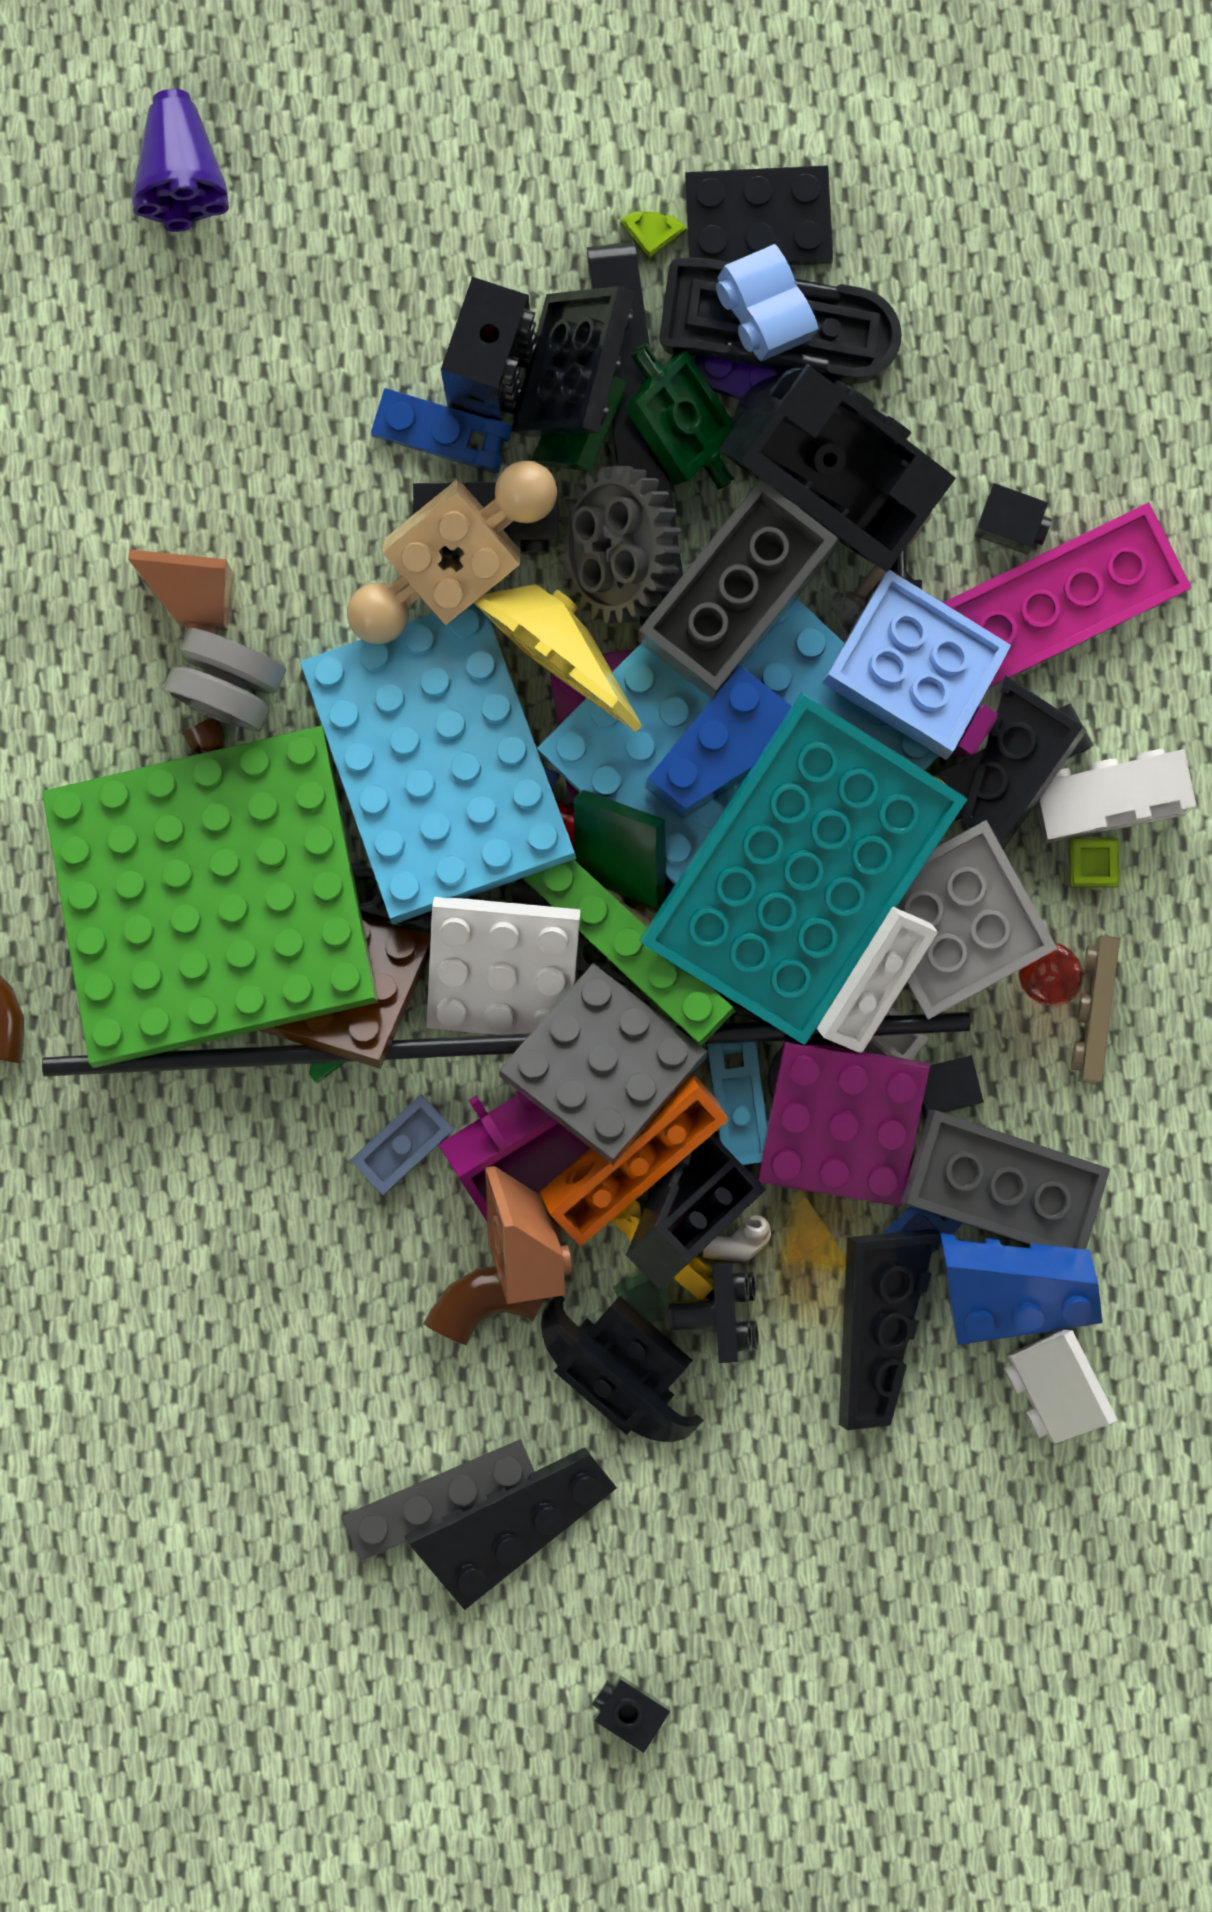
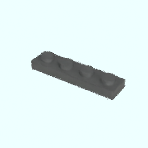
(423, 1505)

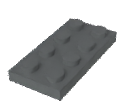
(1004, 1184)

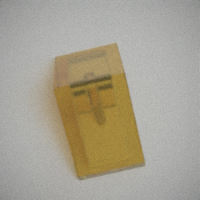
(808, 1241)

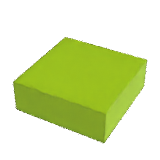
(1093, 862)

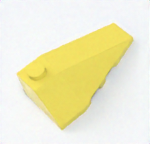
(557, 640)

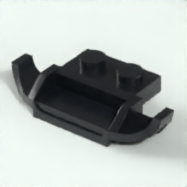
(620, 1368)

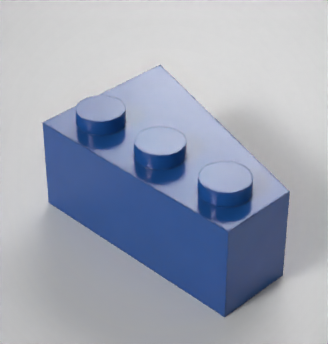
(719, 744)
(1017, 1290)

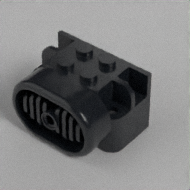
(837, 461)

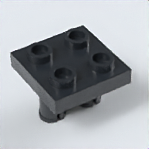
(724, 1313)

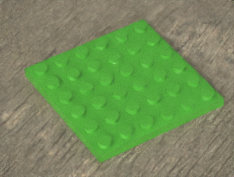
(208, 897)

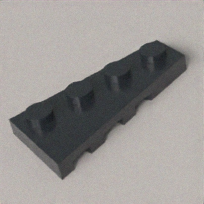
(879, 1319)

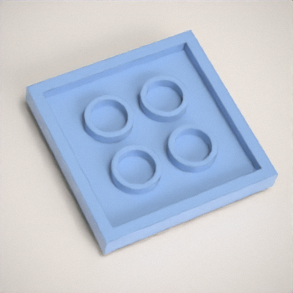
(916, 664)

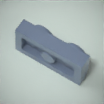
(402, 1145)

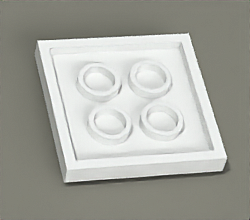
(498, 964)

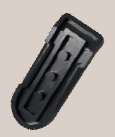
(854, 336)

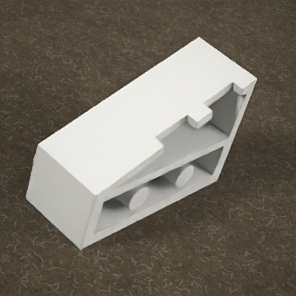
(1116, 795)

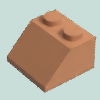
(524, 1240)

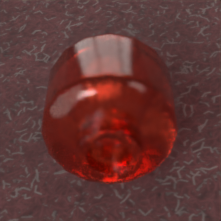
(1066, 982)

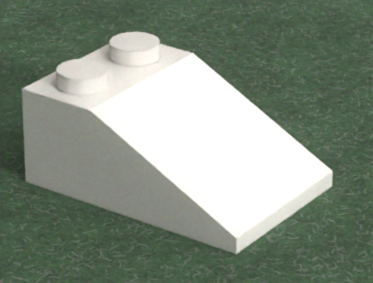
(1059, 1387)

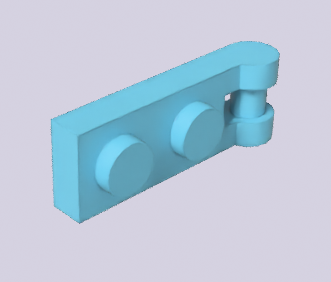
(741, 1099)

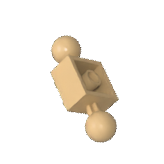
(451, 519)

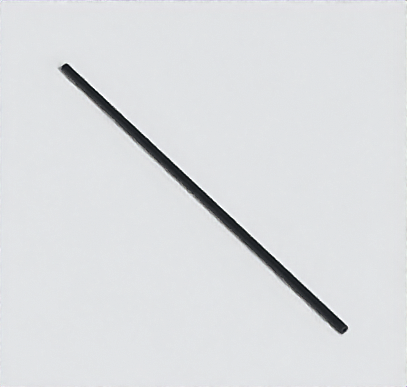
(447, 1047)

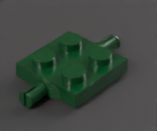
(680, 417)

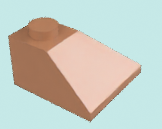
(189, 587)

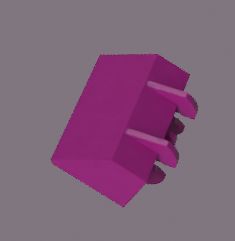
(514, 1139)

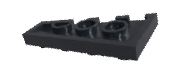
(491, 1540)

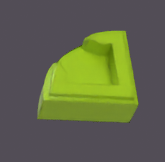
(652, 231)

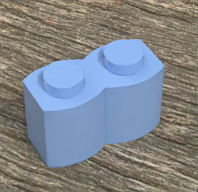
(767, 303)

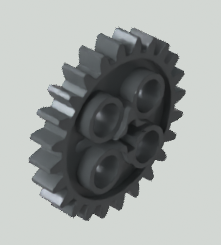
(619, 544)

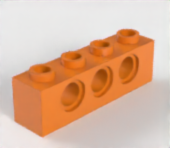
(596, 1191)

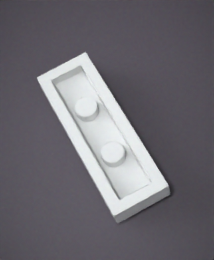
(877, 980)

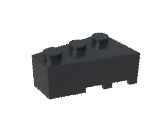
(690, 1210)

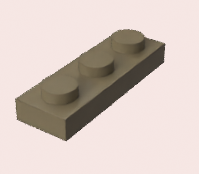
(1095, 1009)

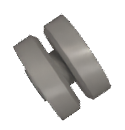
(222, 686)

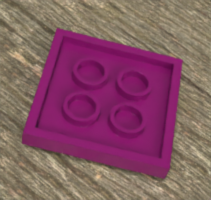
(843, 1122)

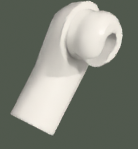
(743, 1243)

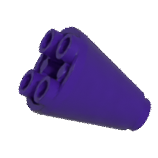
(176, 166)

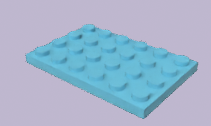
(437, 762)

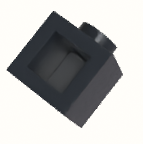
(629, 1712)

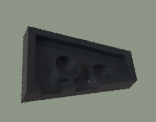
(1019, 760)

